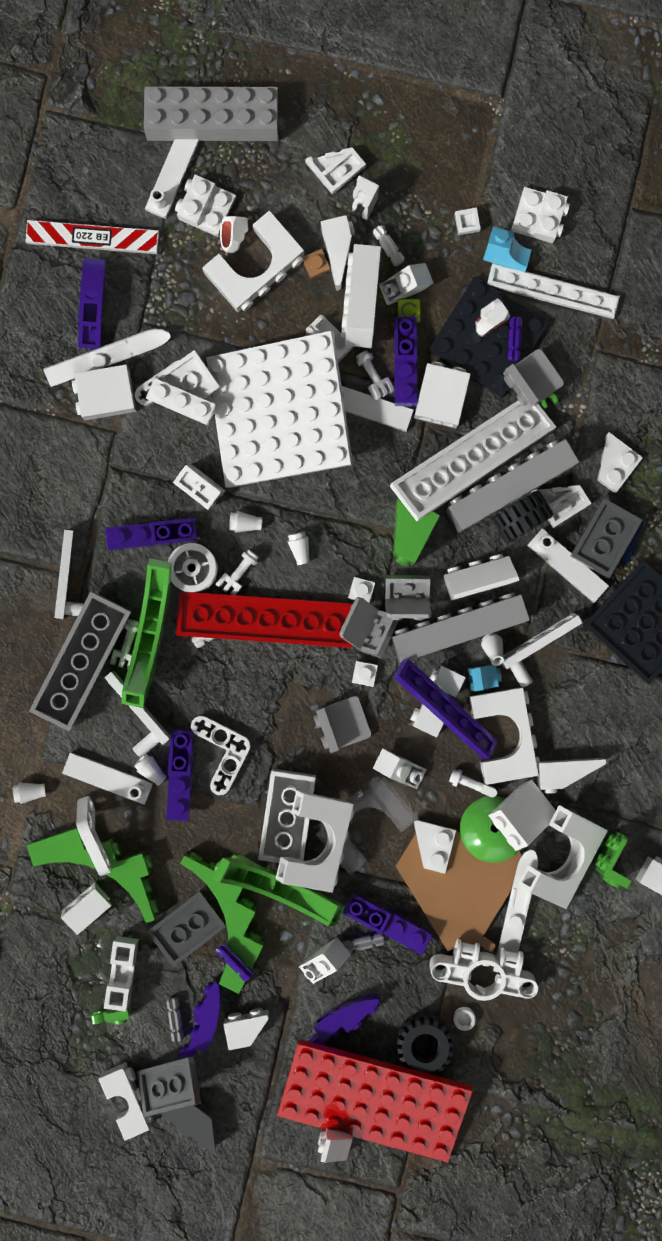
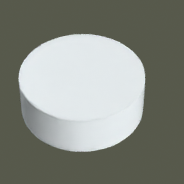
(464, 1018)

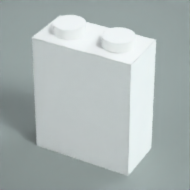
(104, 392)
(442, 395)
(523, 815)

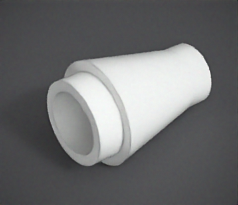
(244, 522)
(299, 546)
(493, 647)
(149, 768)
(27, 792)

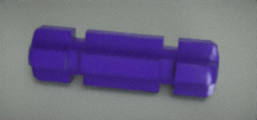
(514, 339)
(235, 962)

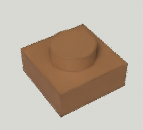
(316, 264)

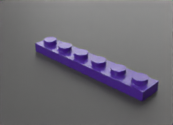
(445, 709)

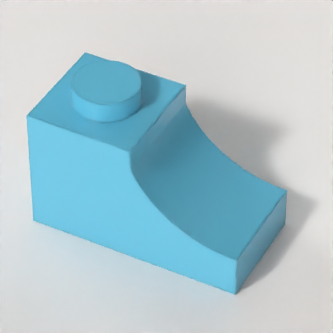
(506, 251)
(483, 677)

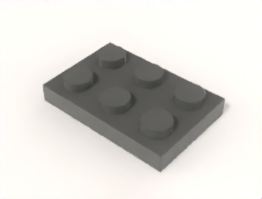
(606, 538)
(186, 928)
(169, 1087)

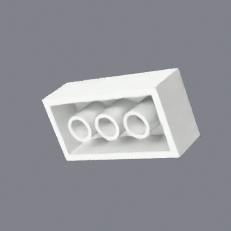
(360, 296)
(283, 831)

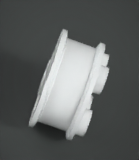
(205, 570)

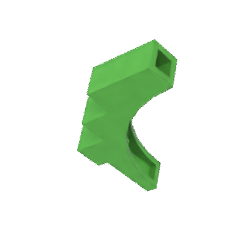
(149, 633)
(126, 871)
(249, 875)
(237, 916)

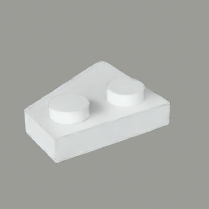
(336, 168)
(616, 463)
(564, 502)
(434, 845)

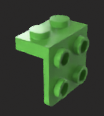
(606, 861)

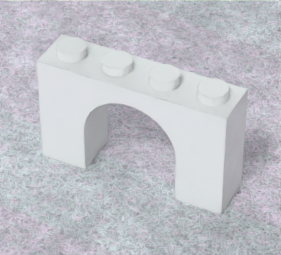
(241, 290)
(522, 760)
(321, 871)
(562, 884)

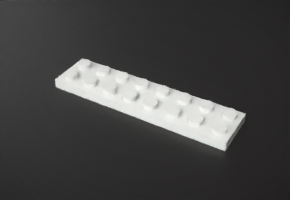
(471, 458)

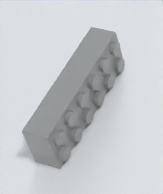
(211, 113)
(516, 483)
(460, 628)
(80, 661)

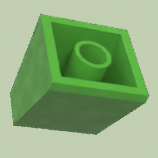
(410, 534)

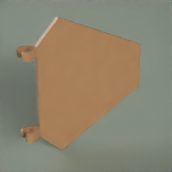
(463, 898)

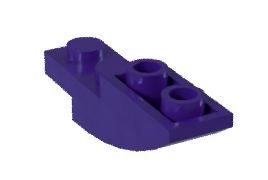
(91, 303)
(405, 361)
(150, 534)
(180, 775)
(387, 923)
(347, 1014)
(207, 1017)

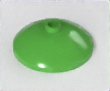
(478, 836)

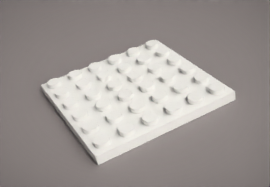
(280, 410)

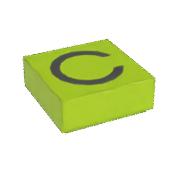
(409, 308)

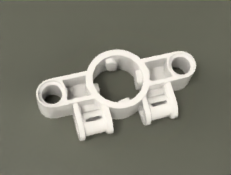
(468, 956)

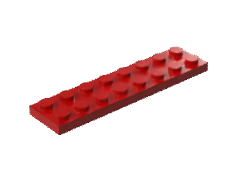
(261, 619)

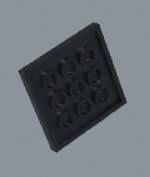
(487, 355)
(632, 622)

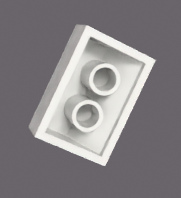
(480, 577)

